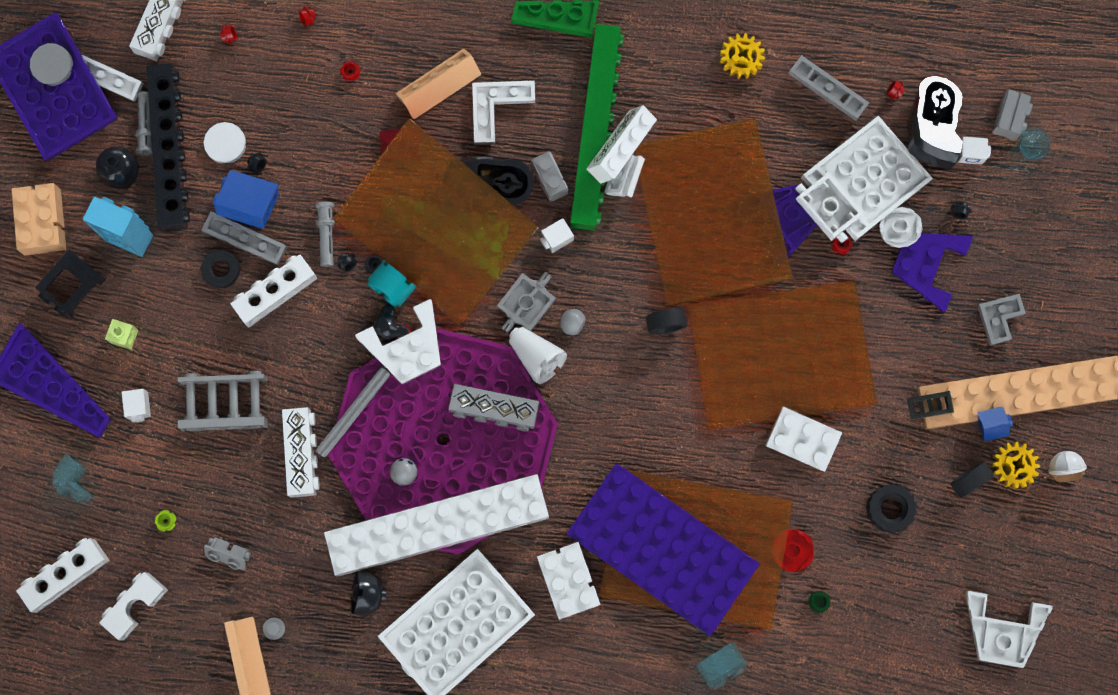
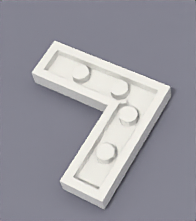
(492, 93)

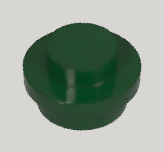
(819, 601)

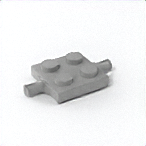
(526, 302)

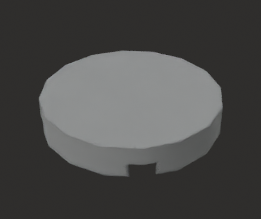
(51, 64)

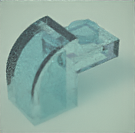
(66, 479)

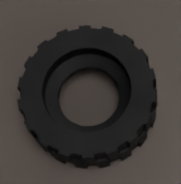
(907, 503)

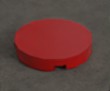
(798, 557)

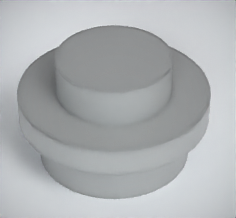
(274, 628)

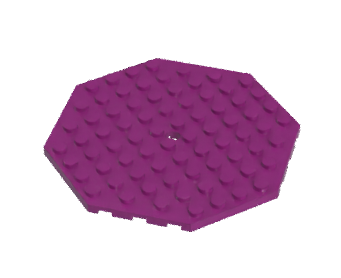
(411, 416)

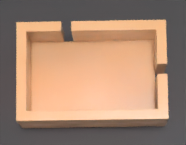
(35, 218)

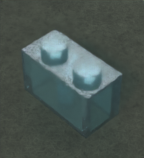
(721, 665)

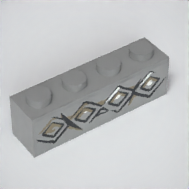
(493, 406)

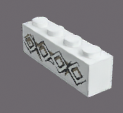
(155, 28)
(621, 144)
(299, 452)

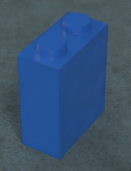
(246, 199)

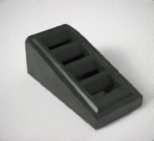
(948, 400)

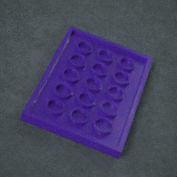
(53, 114)

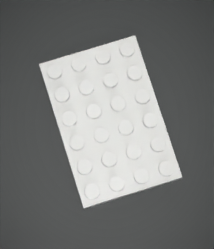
(456, 625)

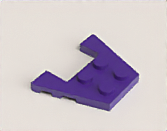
(794, 220)
(919, 263)

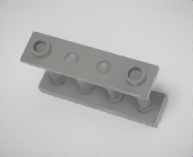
(212, 420)

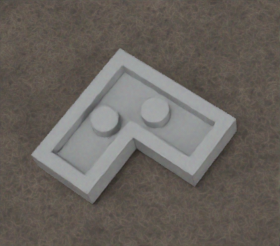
(995, 315)

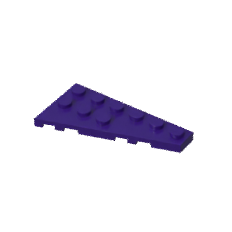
(38, 377)

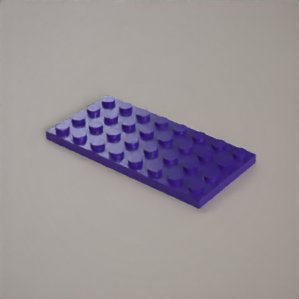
(663, 549)

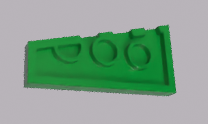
(564, 17)

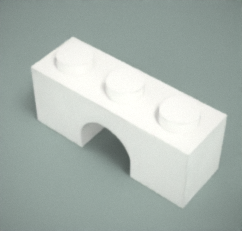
(119, 619)

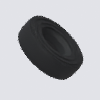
(220, 256)

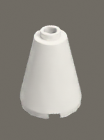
(537, 354)

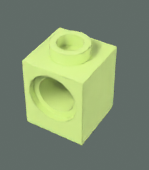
(121, 334)

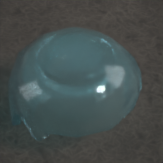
(1034, 144)

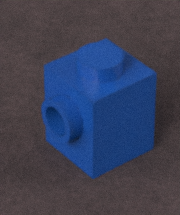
(994, 423)

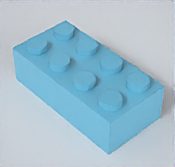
(118, 225)

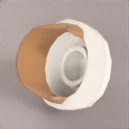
(1067, 466)

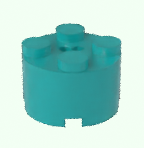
(392, 283)

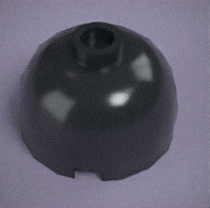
(117, 167)
(366, 594)

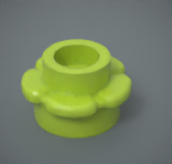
(159, 520)

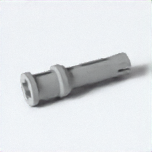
(143, 132)
(325, 223)

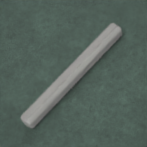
(353, 412)

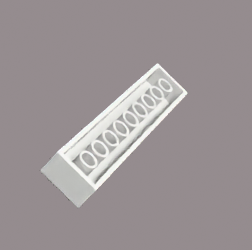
(436, 525)

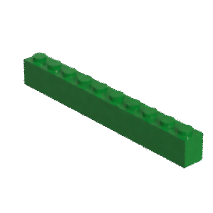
(595, 124)

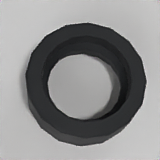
(666, 321)
(972, 479)

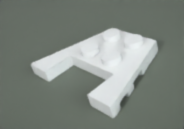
(410, 354)
(1004, 640)

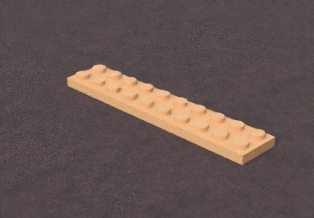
(1026, 391)

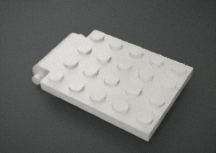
(861, 182)

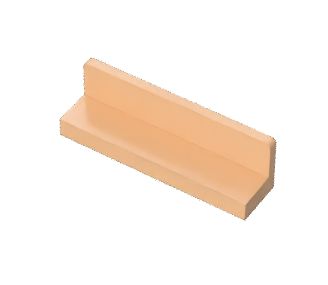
(439, 83)
(247, 657)

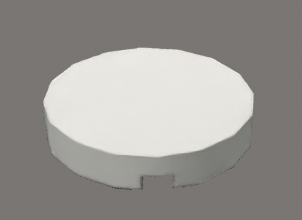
(225, 143)
(901, 227)

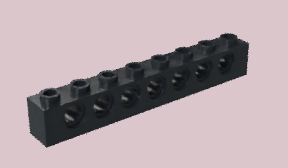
(157, 77)

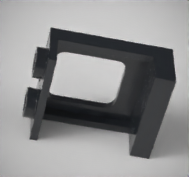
(80, 270)

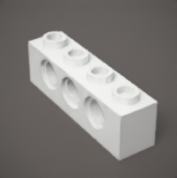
(269, 302)
(30, 589)

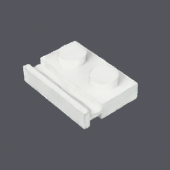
(627, 178)

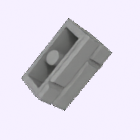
(1012, 114)
(549, 176)

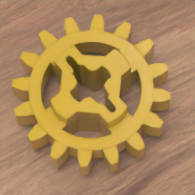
(742, 65)
(1019, 457)

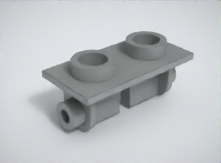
(217, 551)

